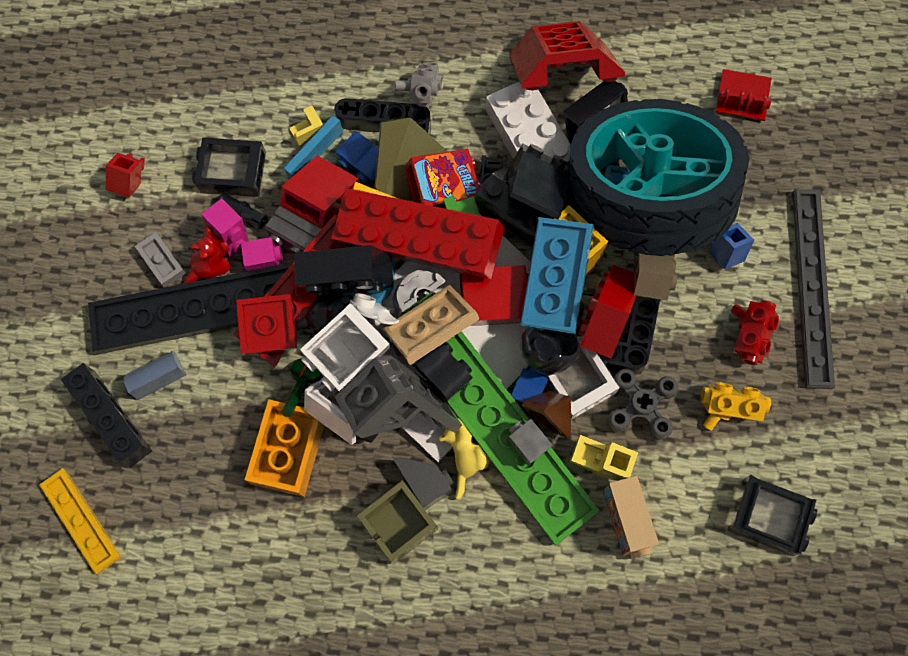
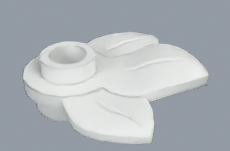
(367, 307)

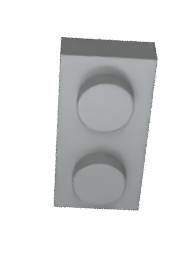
(160, 259)

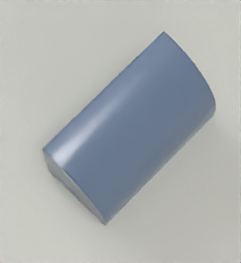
(154, 376)

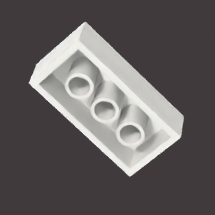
(526, 119)

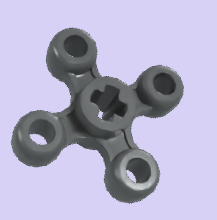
(651, 397)

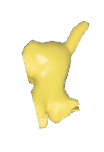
(468, 455)

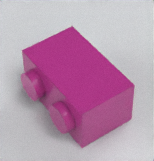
(226, 225)

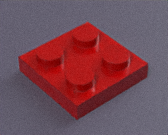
(266, 324)

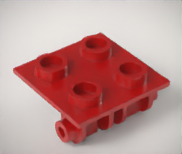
(744, 95)

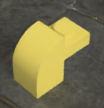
(604, 460)

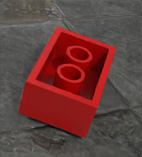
(608, 312)

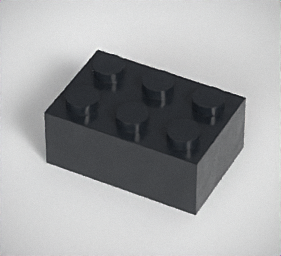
(343, 270)

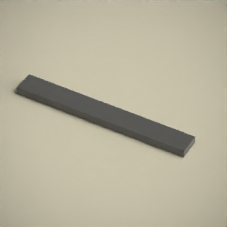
(813, 290)

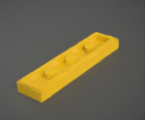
(80, 521)

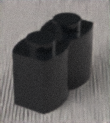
(444, 371)

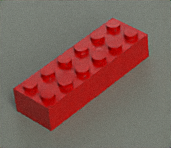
(419, 232)

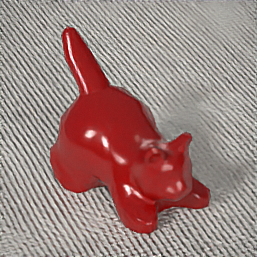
(208, 257)

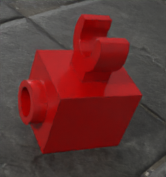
(124, 174)

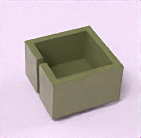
(398, 521)

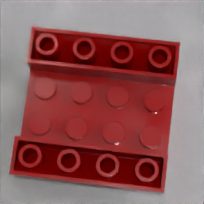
(561, 45)

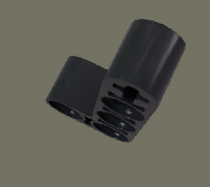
(348, 110)
(632, 345)

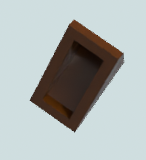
(551, 411)

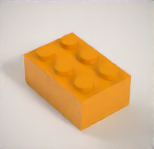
(285, 450)

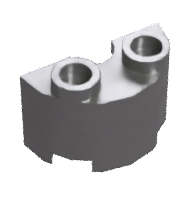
(414, 283)

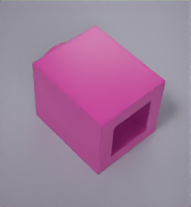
(261, 254)

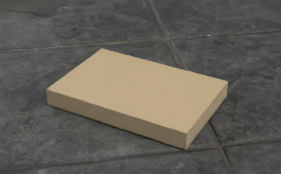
(430, 324)

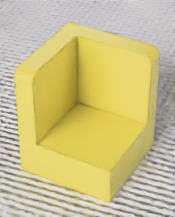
(308, 128)

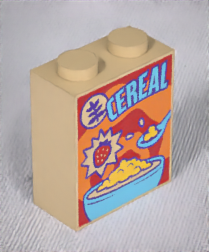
(630, 517)

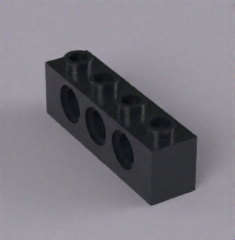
(106, 415)

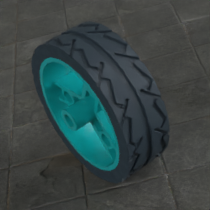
(667, 151)

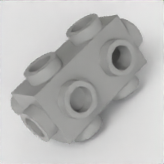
(422, 85)

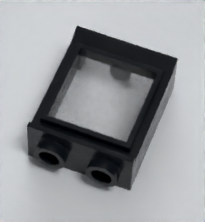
(774, 516)

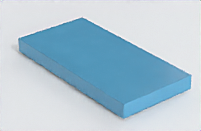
(557, 275)

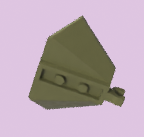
(396, 145)

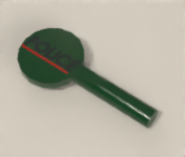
(303, 376)

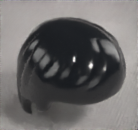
(548, 350)

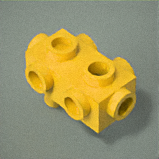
(726, 402)

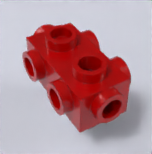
(756, 328)

